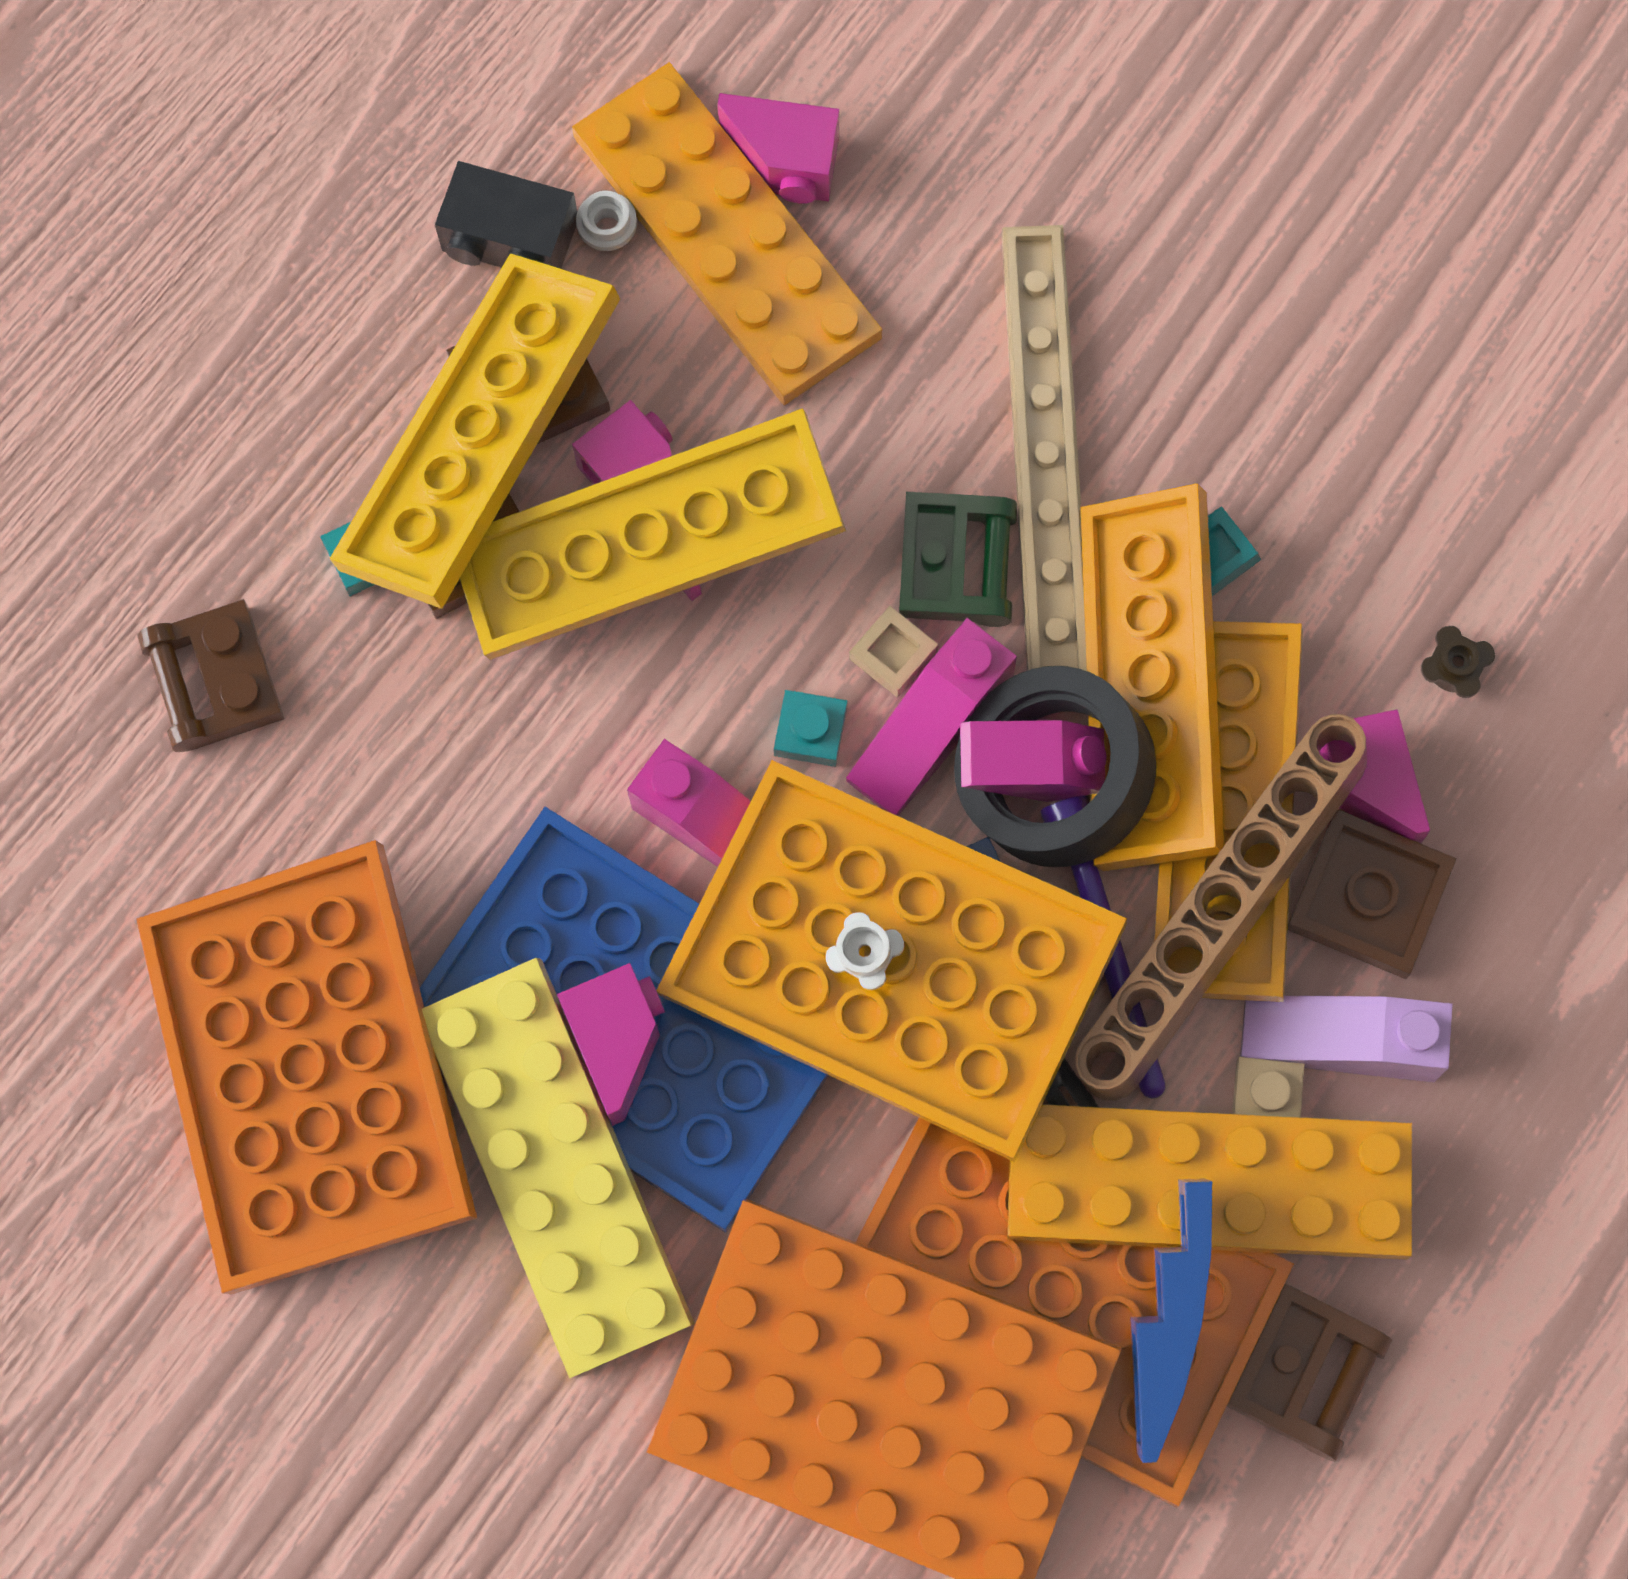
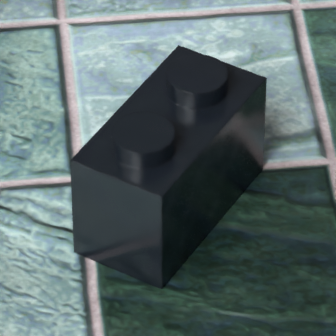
(502, 214)

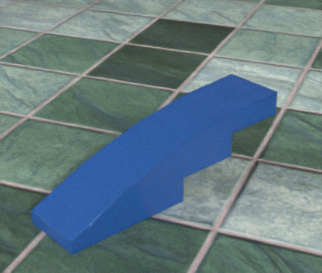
(1167, 1342)

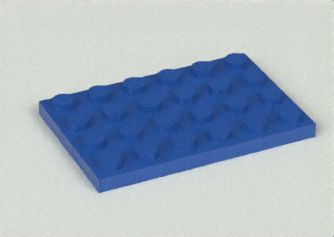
(710, 1098)

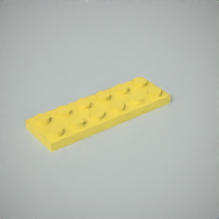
(556, 1168)

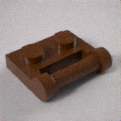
(231, 671)
(1289, 1361)

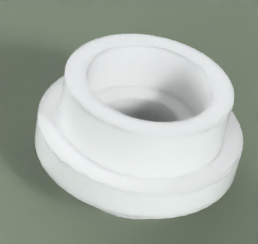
(606, 205)

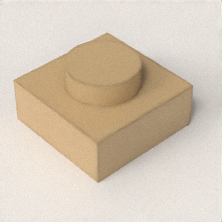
(893, 651)
(1268, 1087)

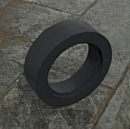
(1119, 801)

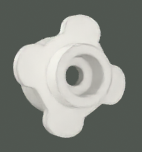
(859, 932)

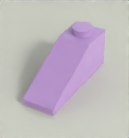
(1352, 1034)

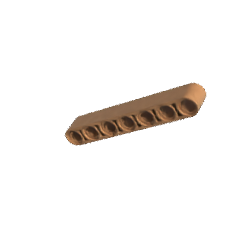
(1230, 876)

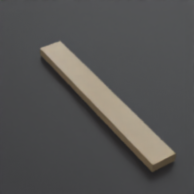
(1045, 445)

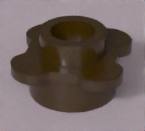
(1447, 676)

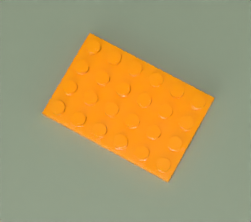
(968, 1009)

